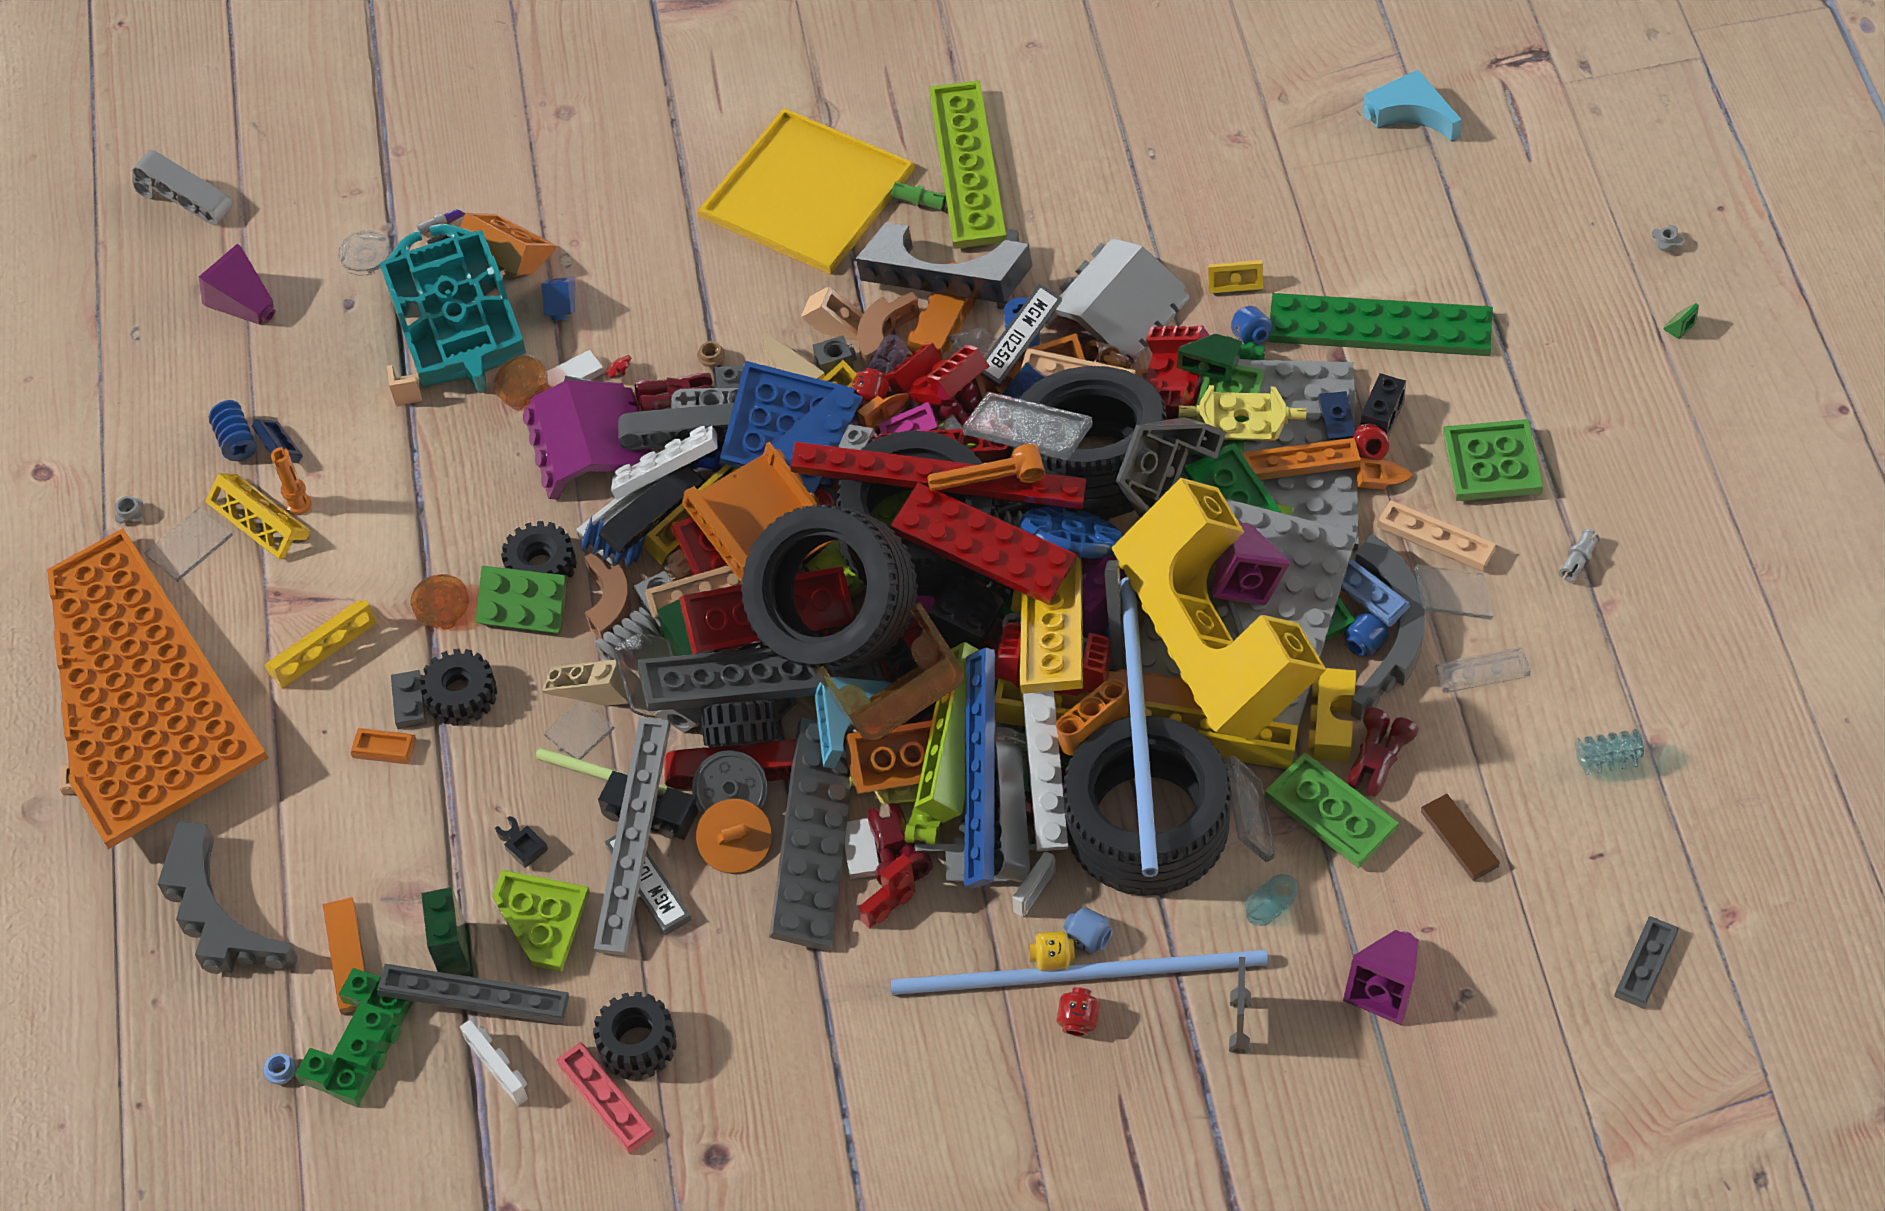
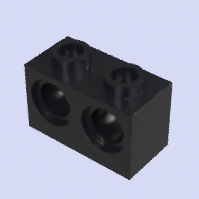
(1384, 402)

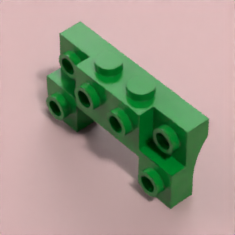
(363, 1044)

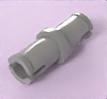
(1579, 555)

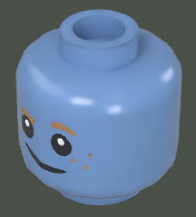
(1088, 930)

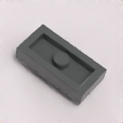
(408, 699)

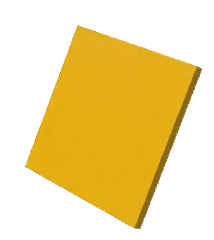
(806, 190)

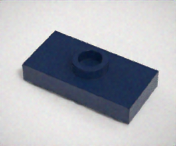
(1336, 415)
(275, 437)

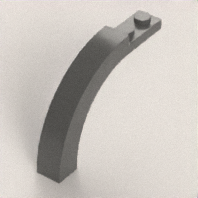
(1402, 659)

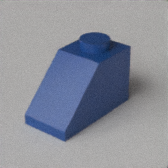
(558, 297)

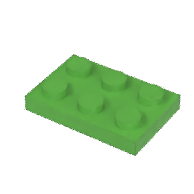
(521, 599)

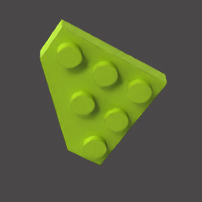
(541, 915)

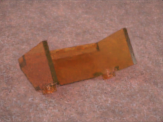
(932, 679)

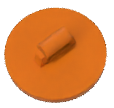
(733, 836)

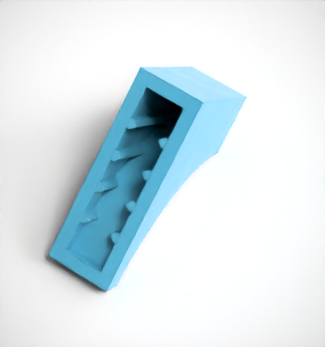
(1411, 101)
(832, 723)

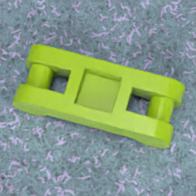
(922, 828)

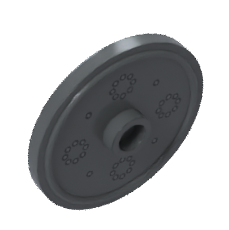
(729, 776)

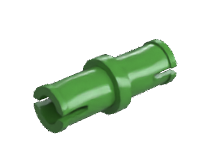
(918, 196)

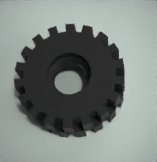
(540, 541)
(458, 704)

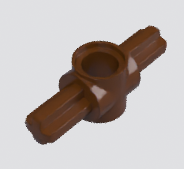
(1104, 353)

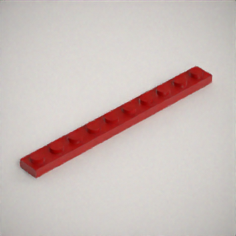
(910, 470)

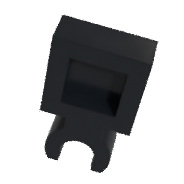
(523, 844)

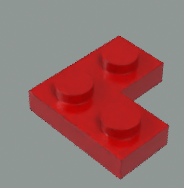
(896, 889)

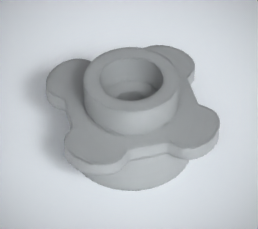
(1667, 238)
(128, 509)

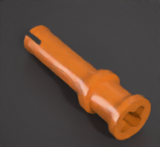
(292, 488)

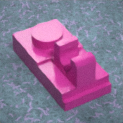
(919, 419)

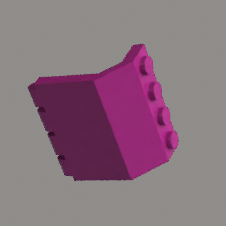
(577, 431)

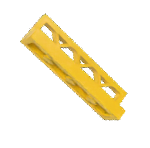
(262, 507)
(321, 643)

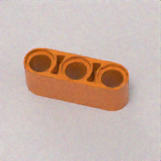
(1096, 710)

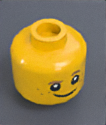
(1052, 951)

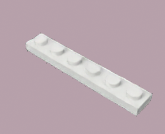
(1045, 771)

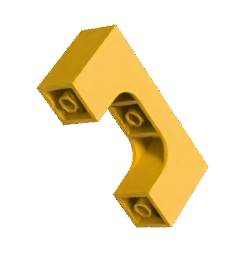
(1168, 563)

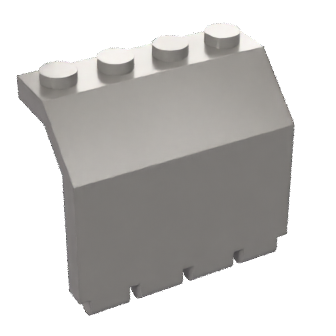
(1122, 296)

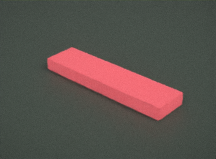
(605, 1097)

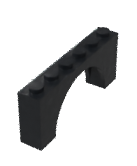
(986, 278)

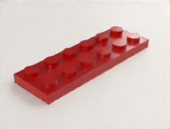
(983, 543)
(718, 617)

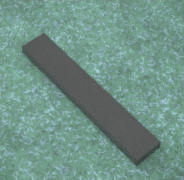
(473, 994)

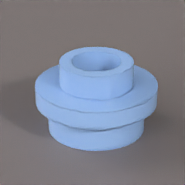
(275, 1062)

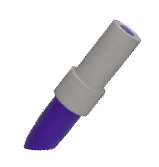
(440, 219)

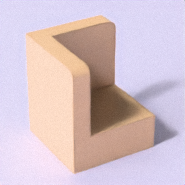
(405, 388)

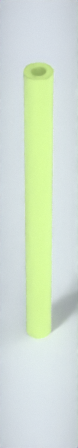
(581, 766)

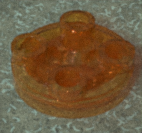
(520, 381)
(440, 600)

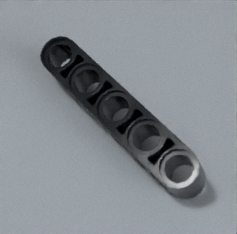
(649, 509)

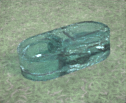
(1266, 905)

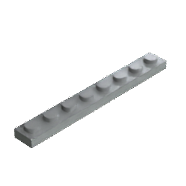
(632, 836)

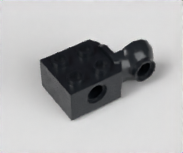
(968, 609)

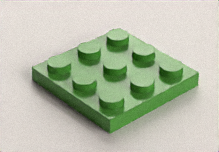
(1492, 460)

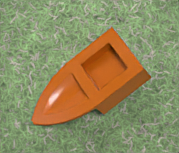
(881, 410)
(1380, 474)

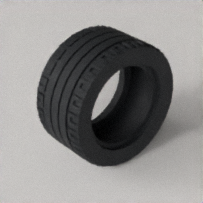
(1116, 404)
(931, 569)
(771, 578)
(1175, 755)

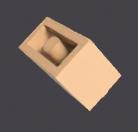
(832, 314)

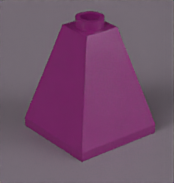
(236, 288)
(1249, 569)
(1384, 976)

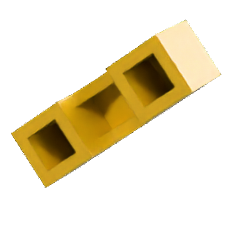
(1332, 736)

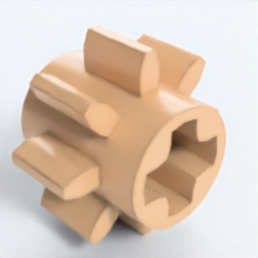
(678, 566)

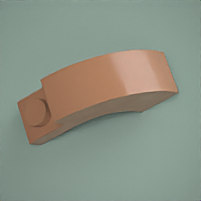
(881, 320)
(615, 600)

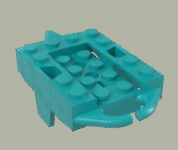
(466, 273)

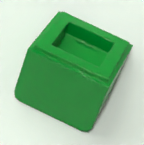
(1682, 321)

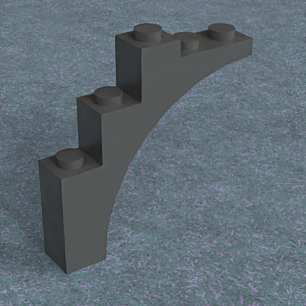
(222, 939)

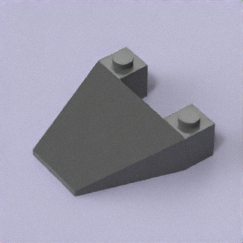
(1158, 457)

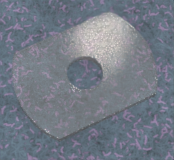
(627, 655)

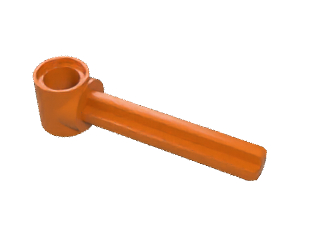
(1024, 464)

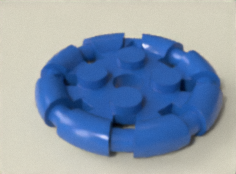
(1073, 531)

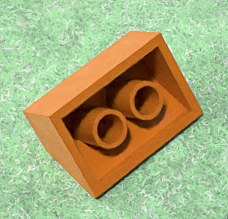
(511, 245)
(889, 761)

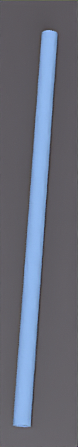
(1139, 731)
(1078, 972)

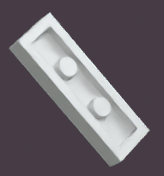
(495, 1061)

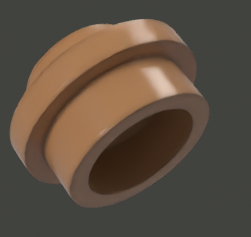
(711, 354)

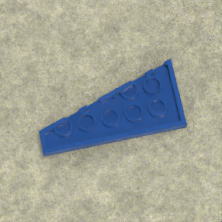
(821, 426)

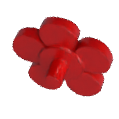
(618, 366)

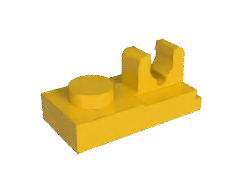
(1235, 276)

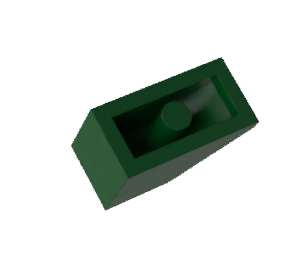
(1211, 357)

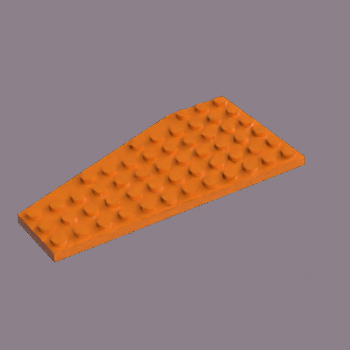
(138, 695)

